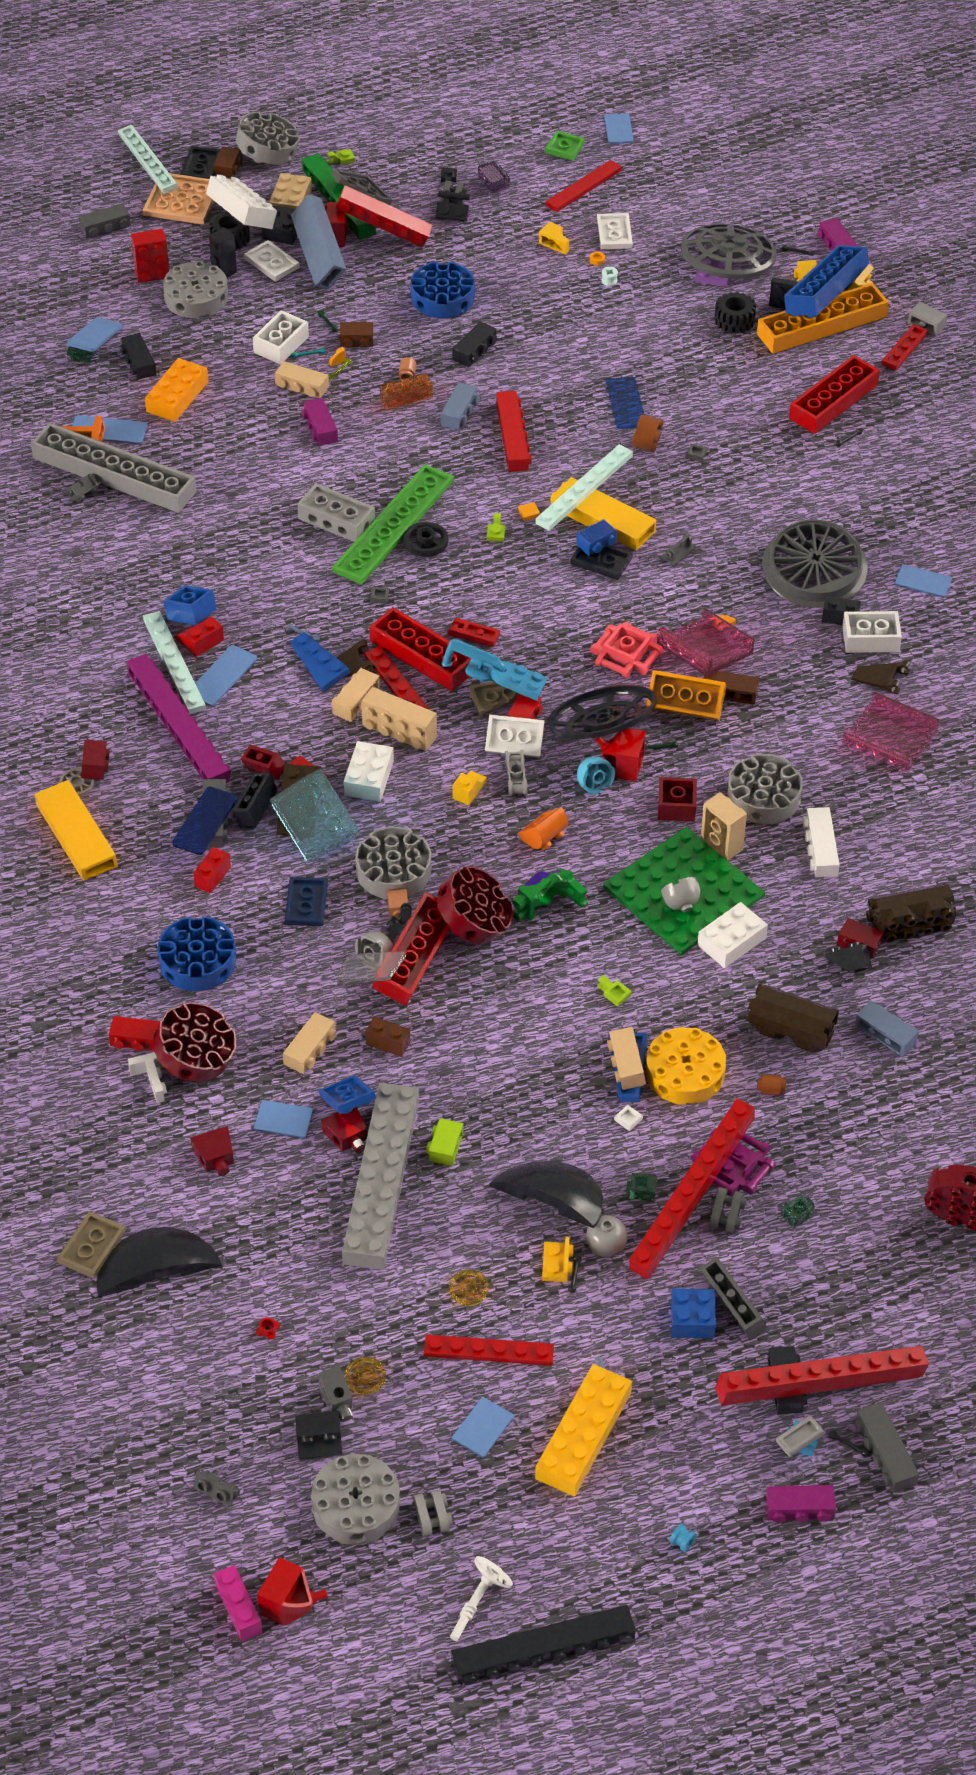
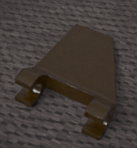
(352, 659)
(881, 675)

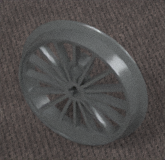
(815, 562)

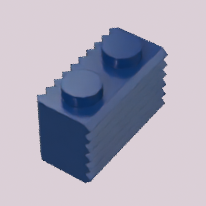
(596, 537)

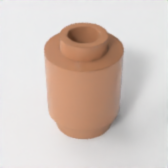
(407, 368)

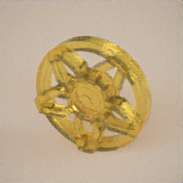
(468, 1287)
(365, 1375)

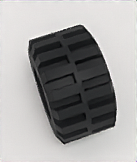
(228, 221)
(735, 312)

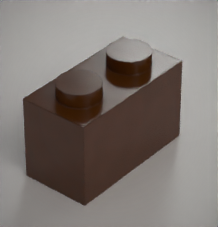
(228, 162)
(356, 334)
(387, 1036)

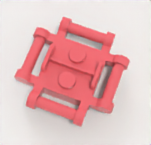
(625, 649)

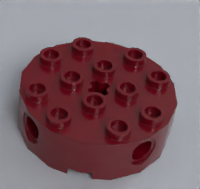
(474, 905)
(194, 1042)
(953, 1194)

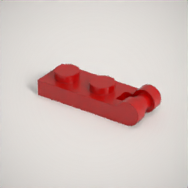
(474, 632)

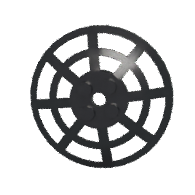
(604, 717)

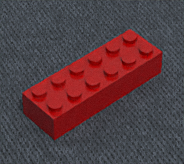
(834, 394)
(418, 648)
(420, 943)

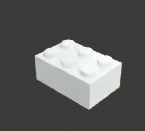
(280, 337)
(871, 631)
(368, 771)
(732, 935)

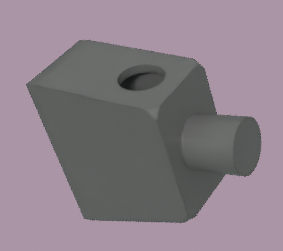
(336, 1392)

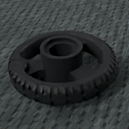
(426, 539)

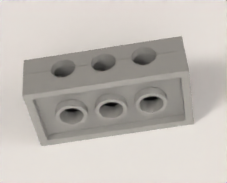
(335, 512)

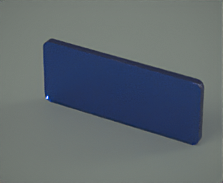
(625, 401)
(204, 820)

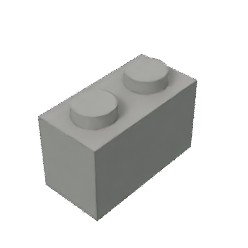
(928, 318)

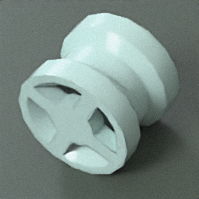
(609, 276)

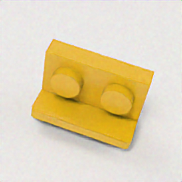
(863, 278)
(556, 1262)

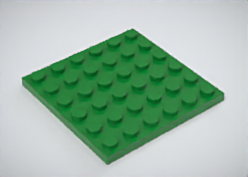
(677, 858)

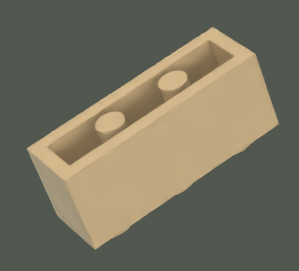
(301, 379)
(350, 698)
(309, 1043)
(626, 1058)

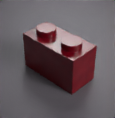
(94, 759)
(263, 761)
(857, 932)

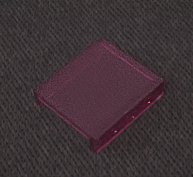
(707, 643)
(891, 732)

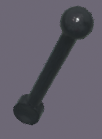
(810, 252)
(838, 443)
(577, 1259)
(833, 1435)

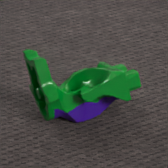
(541, 889)

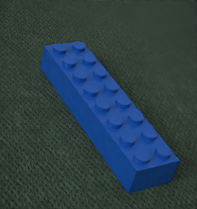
(826, 280)

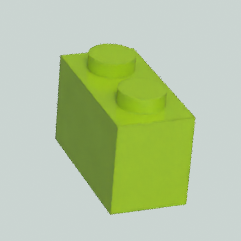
(445, 1142)

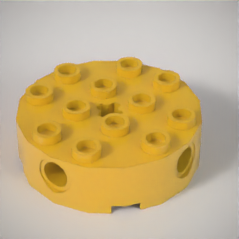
(685, 1065)

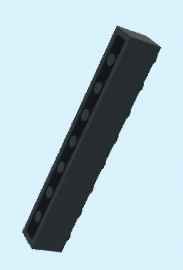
(543, 1645)

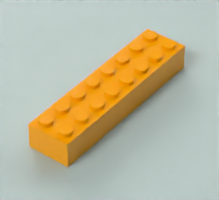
(844, 312)

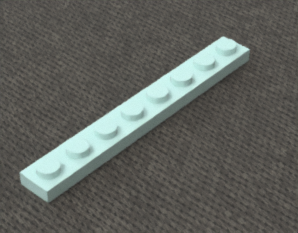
(148, 159)
(584, 487)
(174, 662)

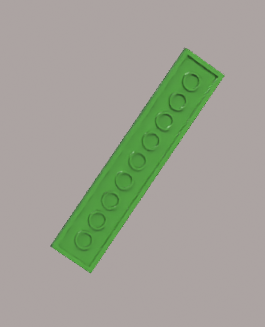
(392, 523)

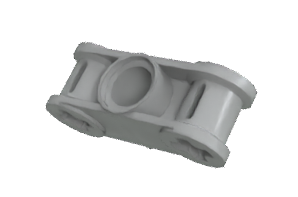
(516, 772)

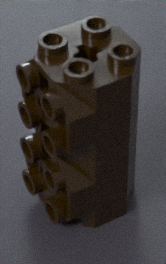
(912, 910)
(786, 1014)

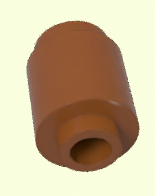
(771, 1084)

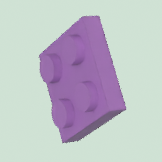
(702, 277)

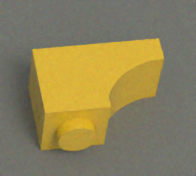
(552, 236)
(468, 786)

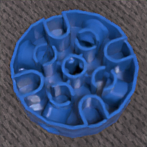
(442, 289)
(196, 953)

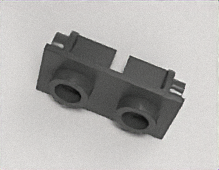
(89, 485)
(679, 550)
(211, 1486)

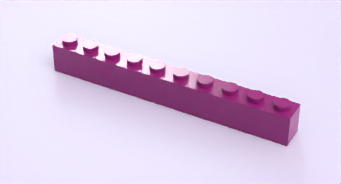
(177, 719)

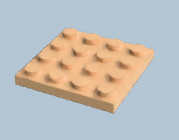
(183, 204)

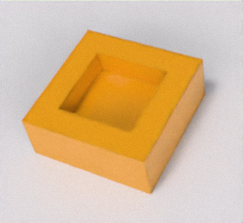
(528, 511)

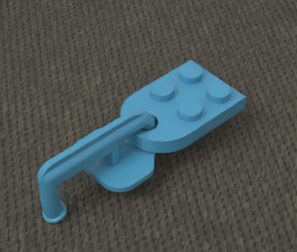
(489, 667)

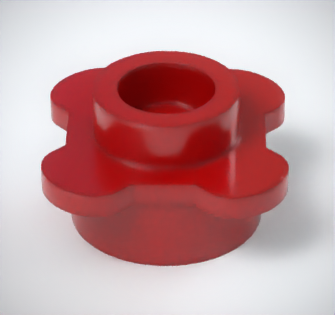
(267, 1322)

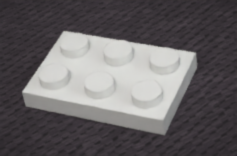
(614, 231)
(271, 260)
(514, 735)

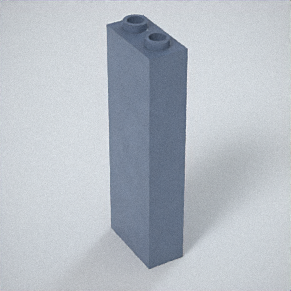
(318, 242)

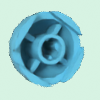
(595, 771)

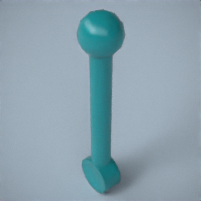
(295, 355)

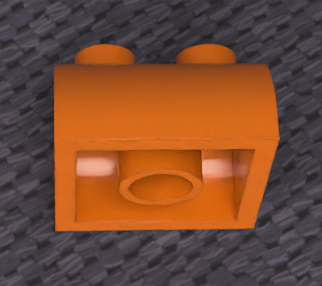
(544, 828)

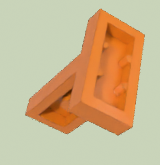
(95, 432)

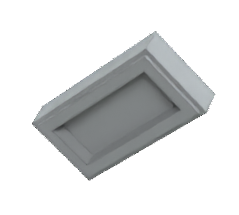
(800, 1436)

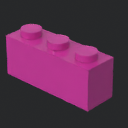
(238, 1603)

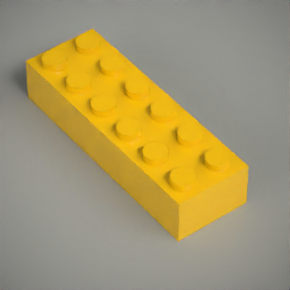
(583, 1430)

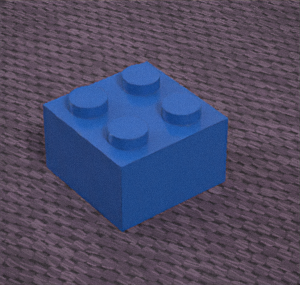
(190, 604)
(693, 1313)

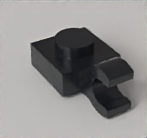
(448, 174)

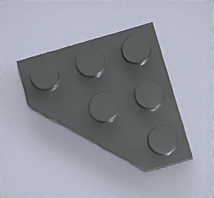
(361, 183)

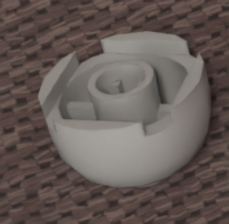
(682, 895)
(373, 943)
(607, 1237)

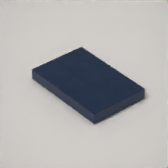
(306, 901)

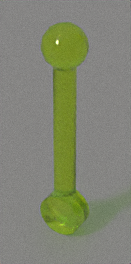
(332, 375)

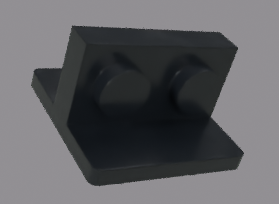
(318, 1435)

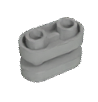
(438, 1502)

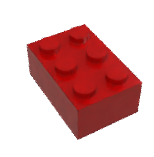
(150, 255)

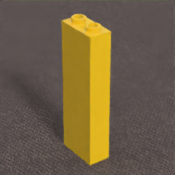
(631, 525)
(76, 830)

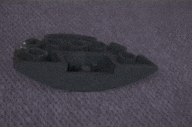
(557, 1185)
(154, 1255)

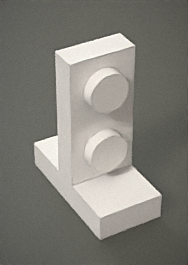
(151, 1065)

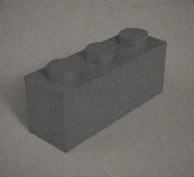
(104, 220)

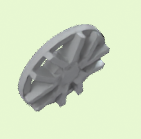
(78, 782)

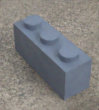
(459, 406)
(886, 1028)

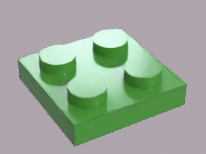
(564, 145)

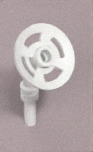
(490, 1576)

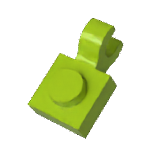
(343, 157)
(496, 531)
(615, 992)

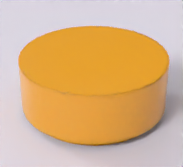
(597, 258)

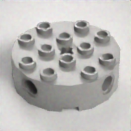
(267, 138)
(195, 289)
(765, 788)
(393, 861)
(355, 1499)

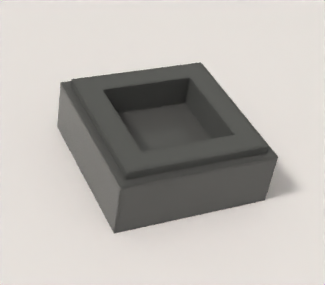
(696, 452)
(380, 595)

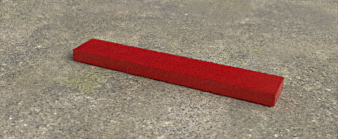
(583, 185)

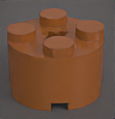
(647, 433)

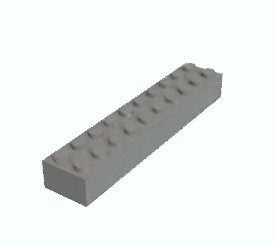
(114, 467)
(381, 1176)

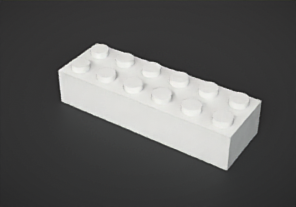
(241, 201)

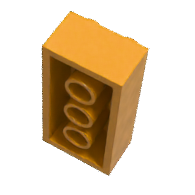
(176, 389)
(687, 695)

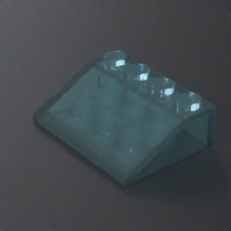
(314, 816)

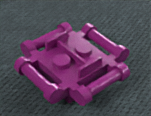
(742, 1165)

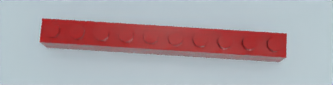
(692, 1188)
(821, 1375)

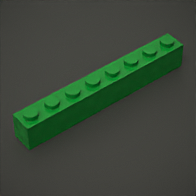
(320, 173)

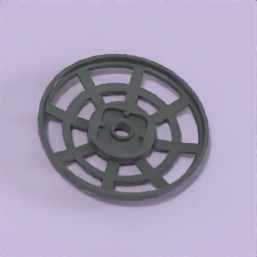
(730, 246)

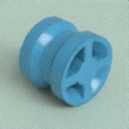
(683, 1537)

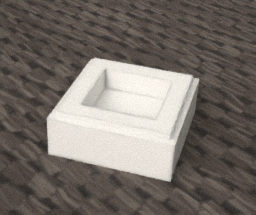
(628, 1117)

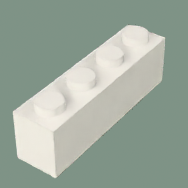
(822, 842)

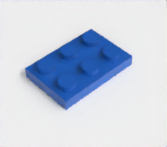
(347, 1094)

